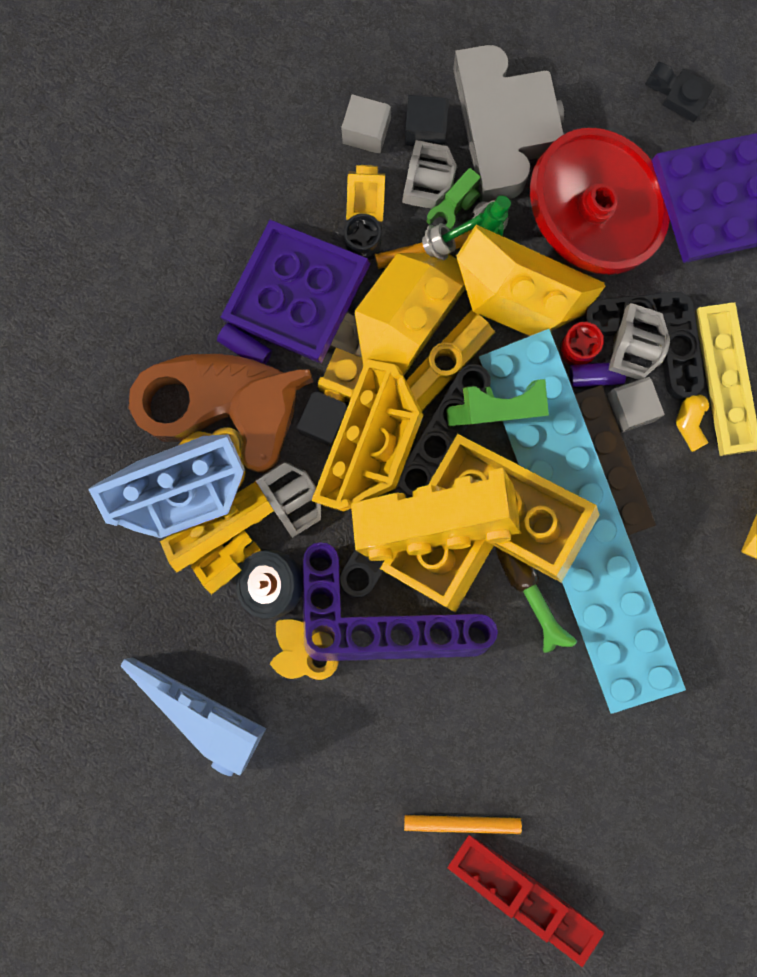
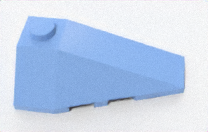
(210, 727)

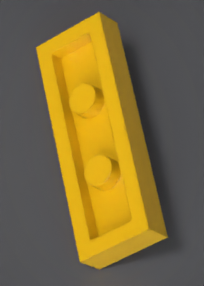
(192, 543)

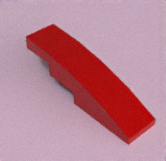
(526, 900)

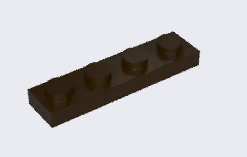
(615, 460)

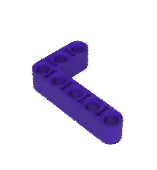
(380, 628)

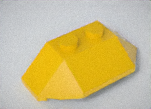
(522, 285)
(407, 307)
(371, 439)

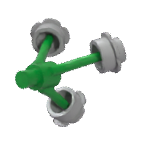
(490, 215)

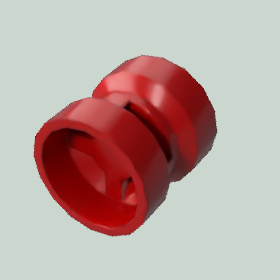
(585, 338)

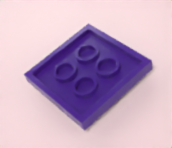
(711, 196)
(295, 291)

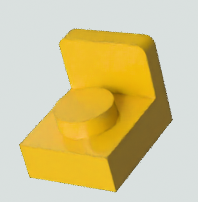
(365, 192)
(341, 375)

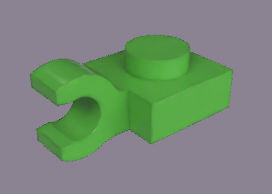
(461, 195)

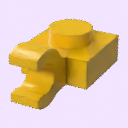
(222, 562)

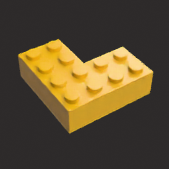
(550, 520)

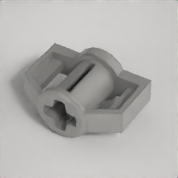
(429, 175)
(639, 342)
(290, 497)

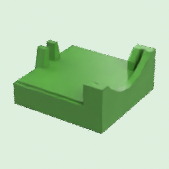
(484, 408)

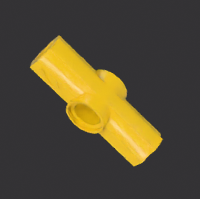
(459, 345)

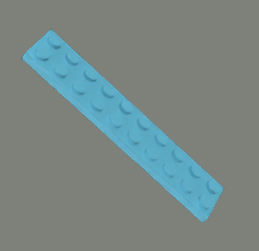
(605, 578)

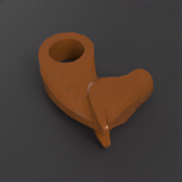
(219, 387)

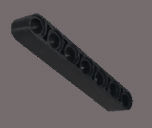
(421, 463)

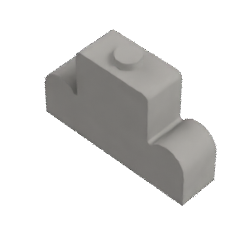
(504, 118)

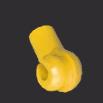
(689, 419)

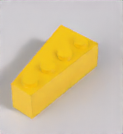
(437, 517)

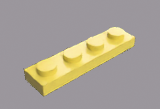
(727, 378)

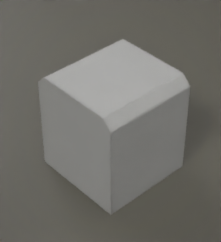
(366, 124)
(635, 404)

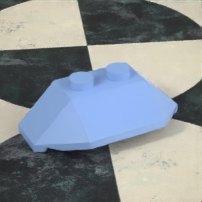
(172, 487)

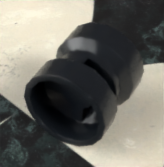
(362, 229)

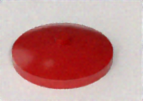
(598, 201)

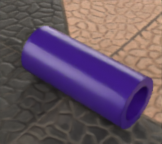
(243, 344)
(594, 375)

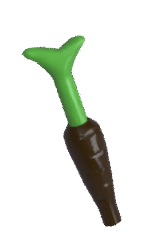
(524, 579)

